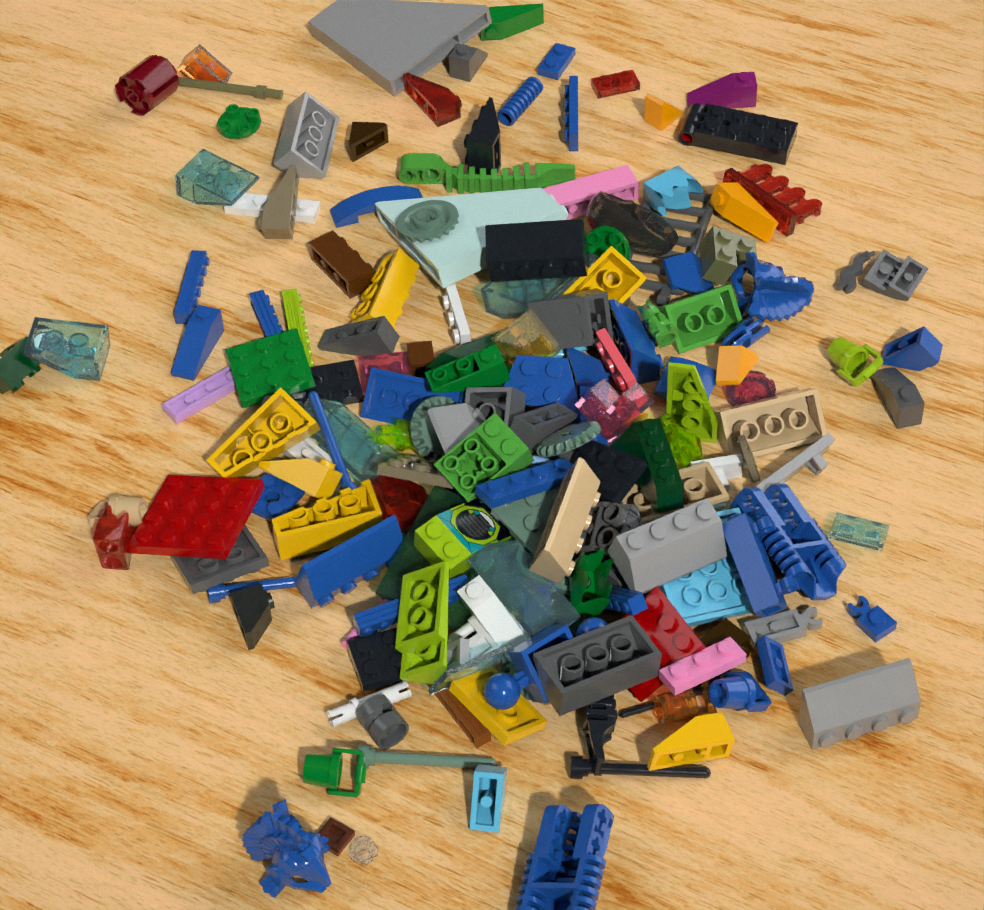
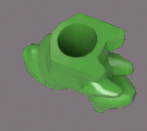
(659, 326)

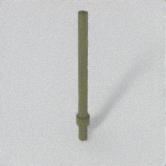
(259, 91)

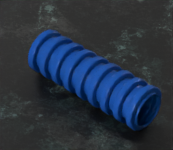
(520, 101)

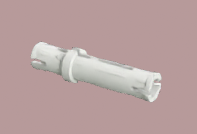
(348, 711)

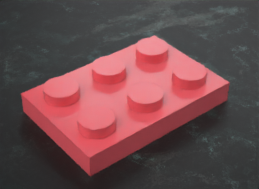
(614, 362)

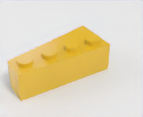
(266, 434)

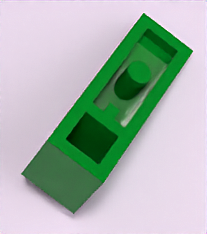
(512, 20)

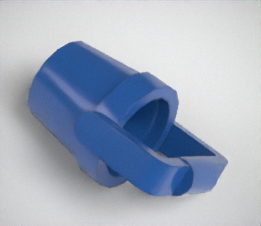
(738, 693)

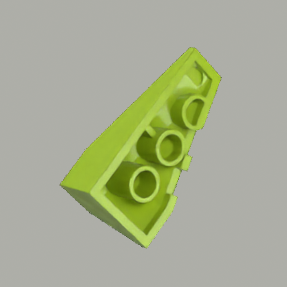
(689, 402)

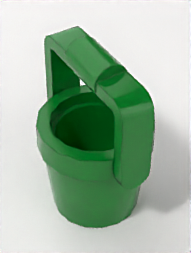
(326, 771)

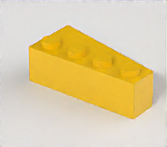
(326, 522)

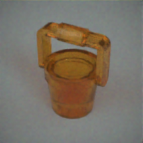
(682, 706)

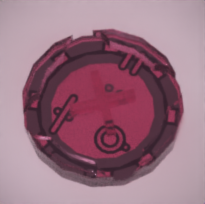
(752, 388)

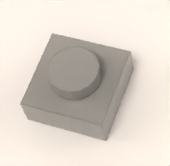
(457, 653)

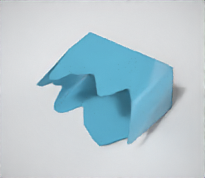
(670, 190)

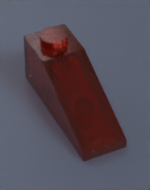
(433, 99)

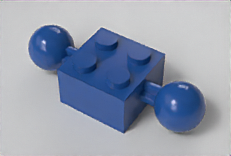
(503, 690)

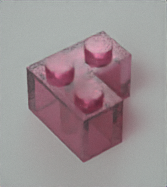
(611, 410)

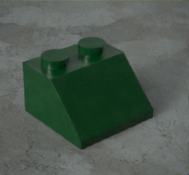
(16, 366)

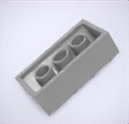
(307, 137)
(454, 424)
(669, 547)
(859, 704)

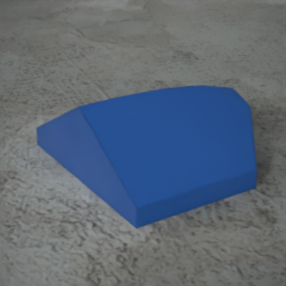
(685, 273)

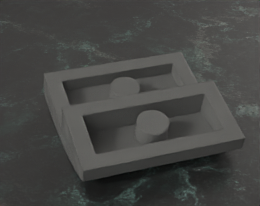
(894, 276)

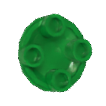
(239, 122)
(605, 236)

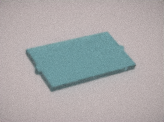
(472, 666)

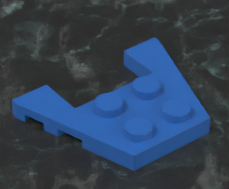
(544, 381)

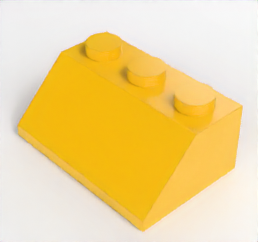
(610, 274)

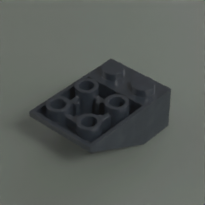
(484, 141)

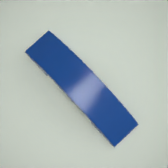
(348, 210)

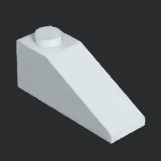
(491, 613)

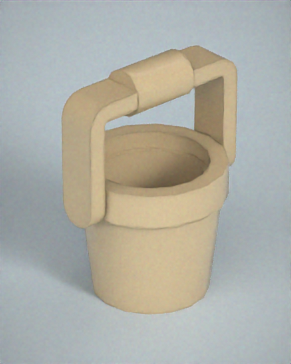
(120, 505)

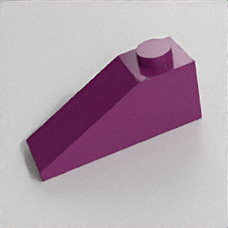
(730, 91)

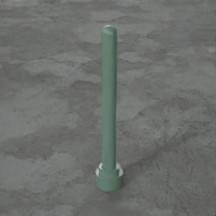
(373, 757)

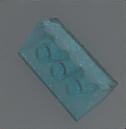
(354, 441)
(528, 597)

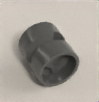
(382, 721)

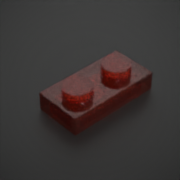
(615, 84)

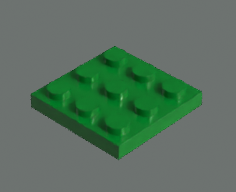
(269, 364)

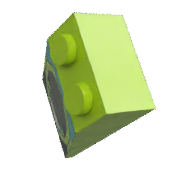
(458, 535)

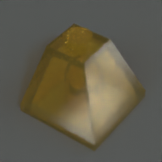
(526, 337)

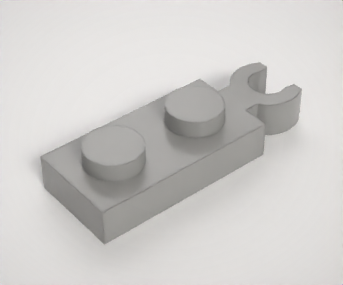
(783, 626)

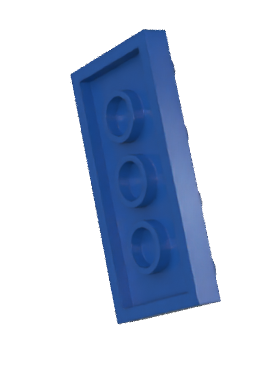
(398, 395)

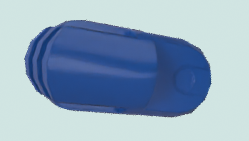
(746, 333)

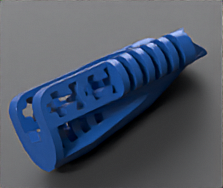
(796, 545)
(573, 880)

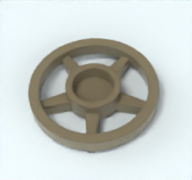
(748, 457)

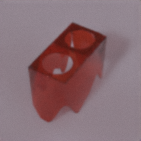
(117, 535)

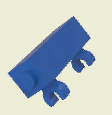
(754, 565)

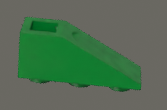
(477, 369)

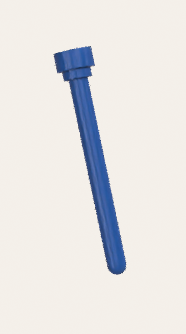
(330, 441)
(220, 591)

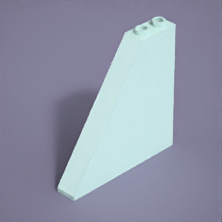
(464, 248)

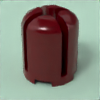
(147, 84)

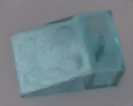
(213, 180)

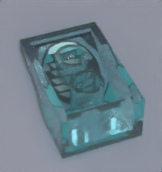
(69, 347)

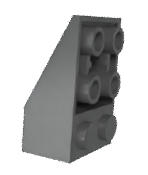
(575, 317)

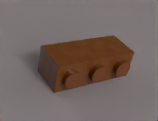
(341, 263)

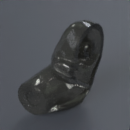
(641, 227)

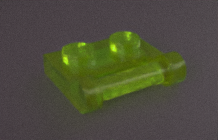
(684, 445)

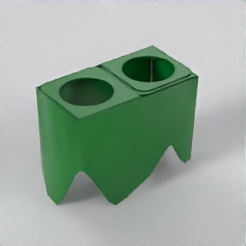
(599, 585)

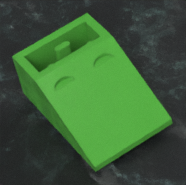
(484, 456)

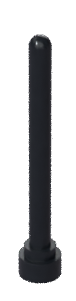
(582, 767)

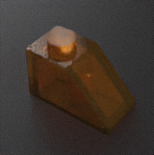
(203, 66)

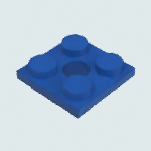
(280, 490)

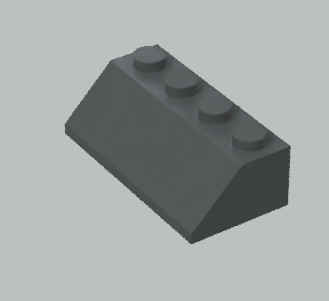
(597, 665)

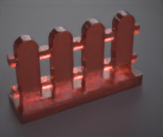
(776, 205)

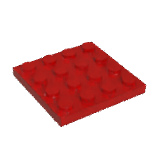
(196, 516)

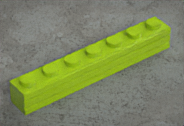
(295, 320)

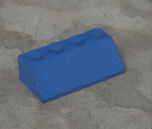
(349, 563)

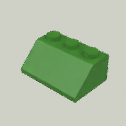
(703, 317)

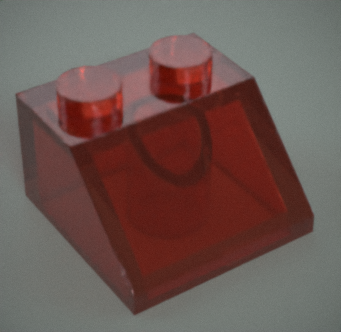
(399, 498)

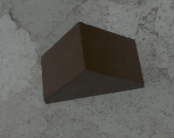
(366, 138)

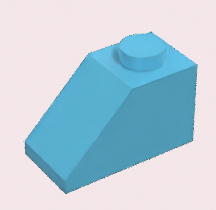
(488, 798)

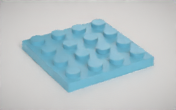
(712, 591)

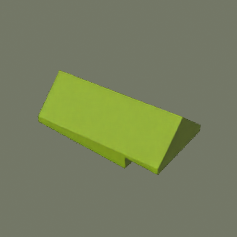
(423, 624)

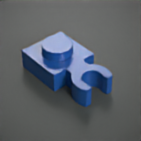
(872, 622)

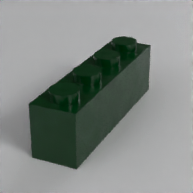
(661, 479)

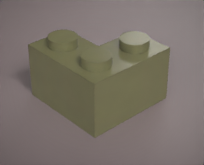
(722, 253)

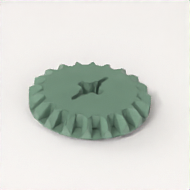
(414, 222)
(423, 431)
(568, 439)

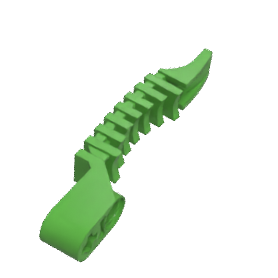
(431, 169)

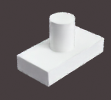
(725, 467)

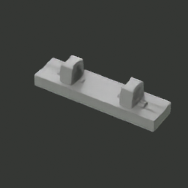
(810, 457)

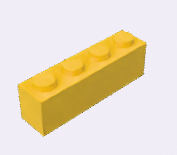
(388, 289)

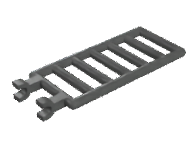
(700, 229)

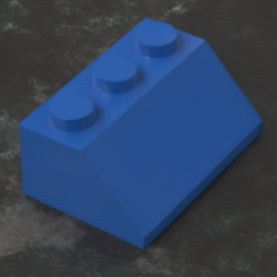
(634, 344)

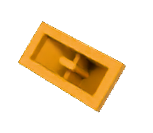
(659, 112)
(734, 364)

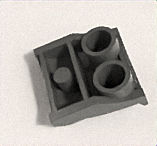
(607, 523)

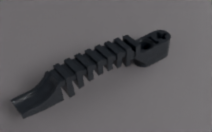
(599, 722)

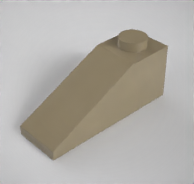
(280, 209)

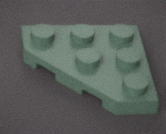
(527, 517)

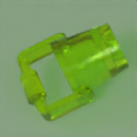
(395, 434)

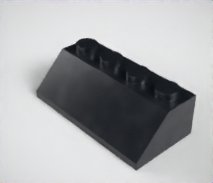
(536, 250)

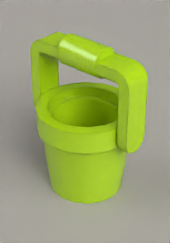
(852, 360)

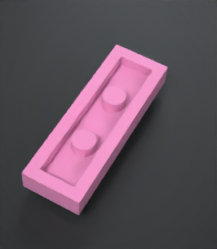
(702, 666)

